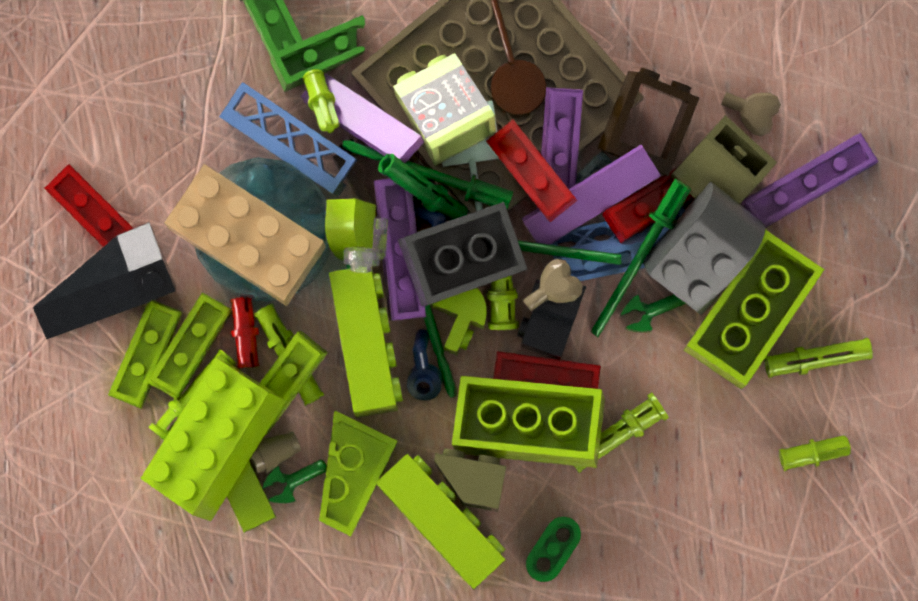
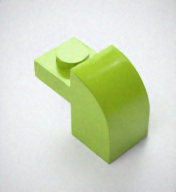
(349, 224)
(468, 309)

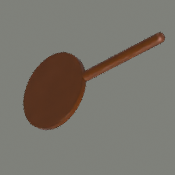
(517, 84)

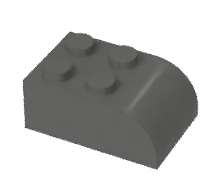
(705, 248)
(462, 254)

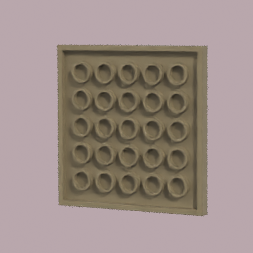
(537, 32)

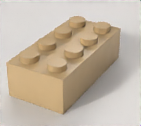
(245, 234)

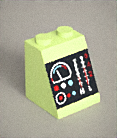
(445, 108)

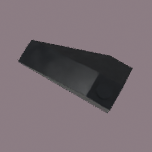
(110, 282)

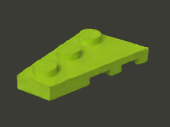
(353, 468)

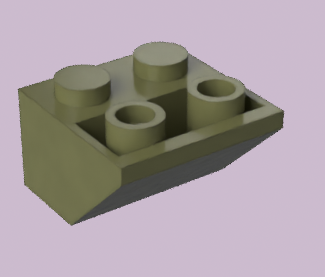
(727, 160)
(473, 482)

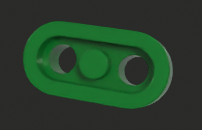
(554, 550)

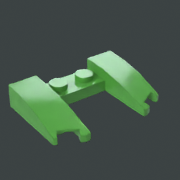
(294, 56)

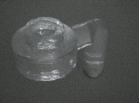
(362, 258)

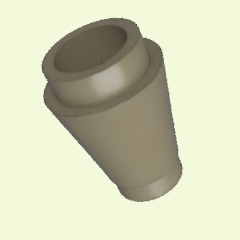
(274, 451)

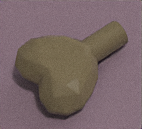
(755, 110)
(555, 285)

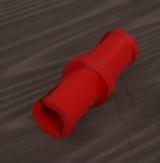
(244, 332)

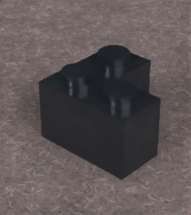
(549, 326)

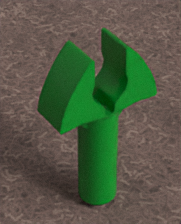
(650, 310)
(293, 480)

